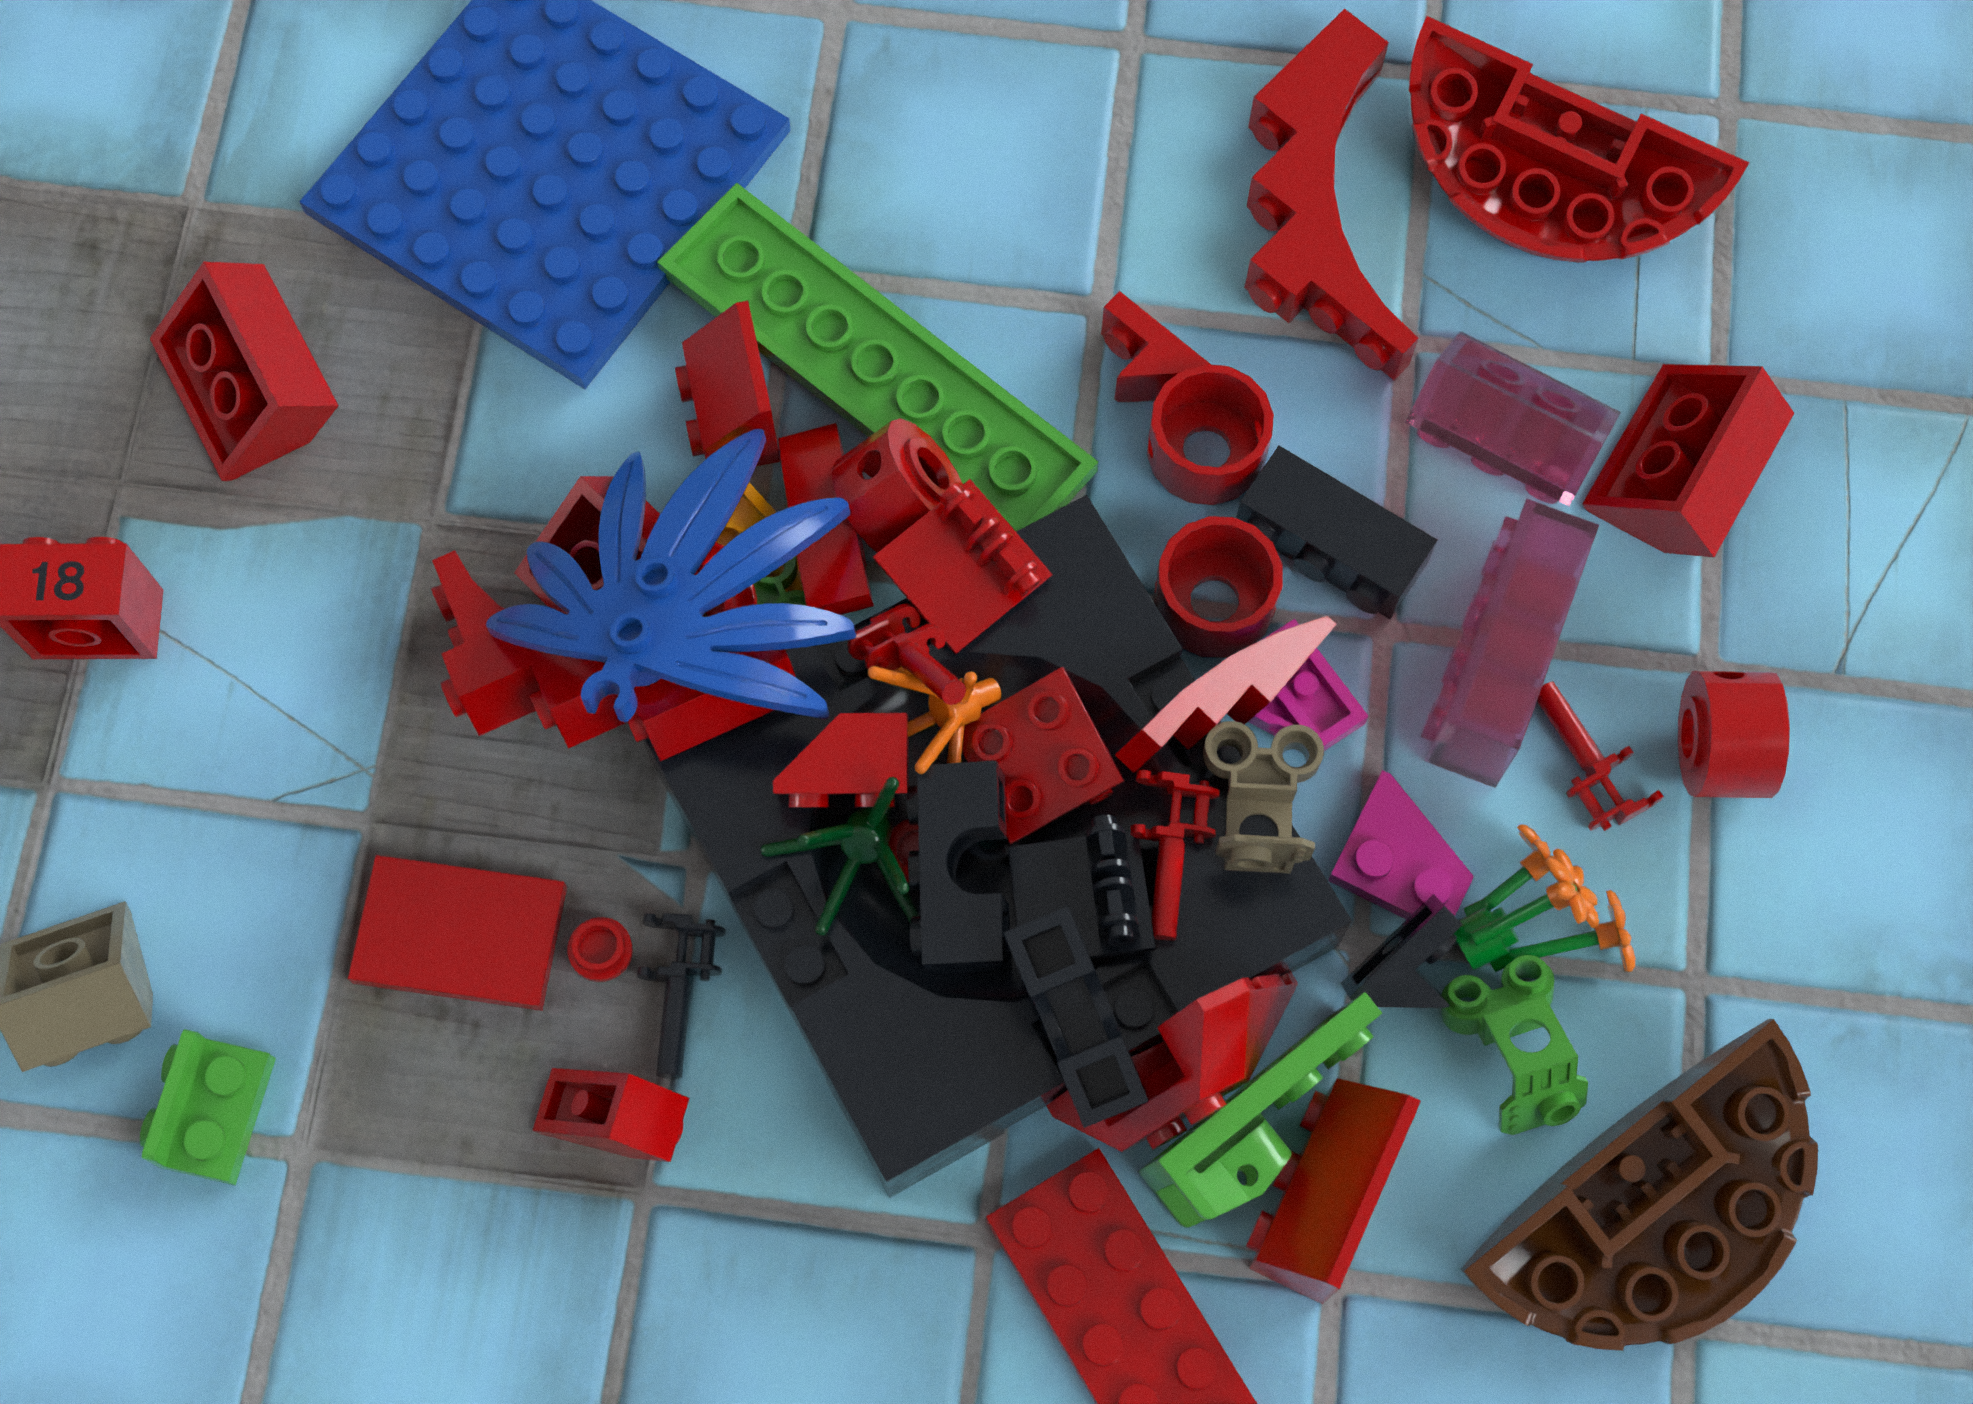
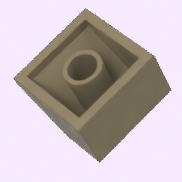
(73, 988)

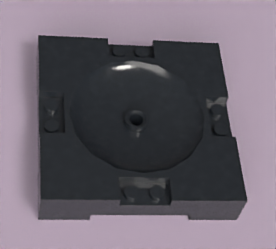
(959, 1057)

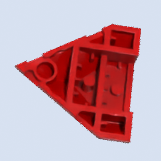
(1203, 1057)

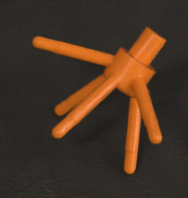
(948, 717)

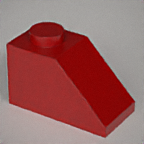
(612, 1113)

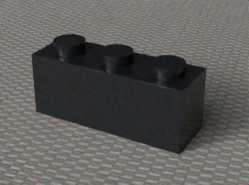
(1336, 533)

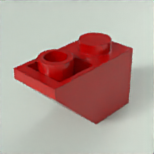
(849, 758)

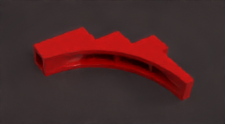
(1294, 194)
(506, 681)

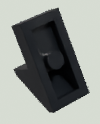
(1391, 969)

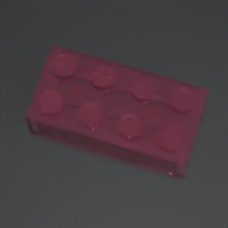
(1507, 642)

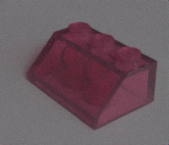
(1512, 419)

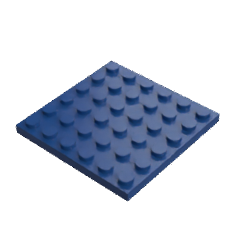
(545, 172)

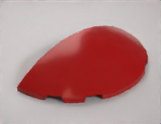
(1550, 164)

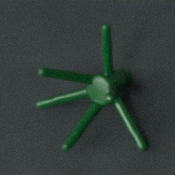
(863, 841)

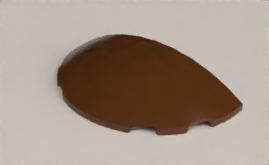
(1667, 1210)

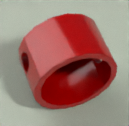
(1218, 402)
(904, 484)
(1223, 552)
(1733, 734)

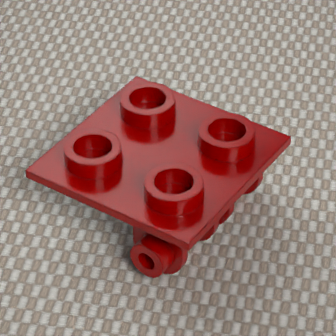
(962, 565)
(1046, 752)

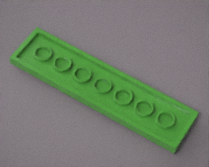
(872, 356)

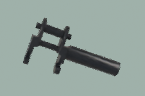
(677, 985)

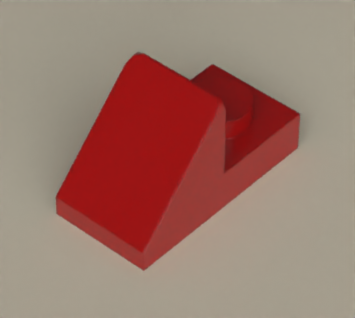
(1154, 350)

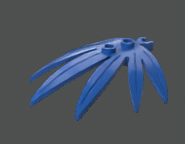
(651, 609)

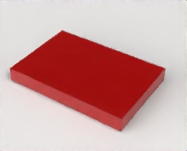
(458, 932)

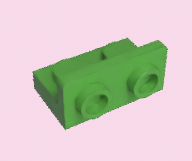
(206, 1108)

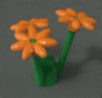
(1489, 933)

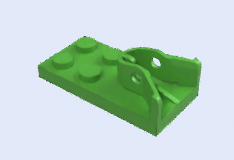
(1200, 1168)

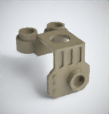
(1262, 786)

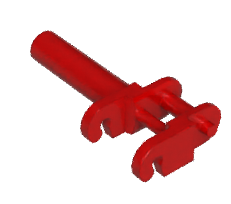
(889, 647)
(1592, 762)
(1171, 844)

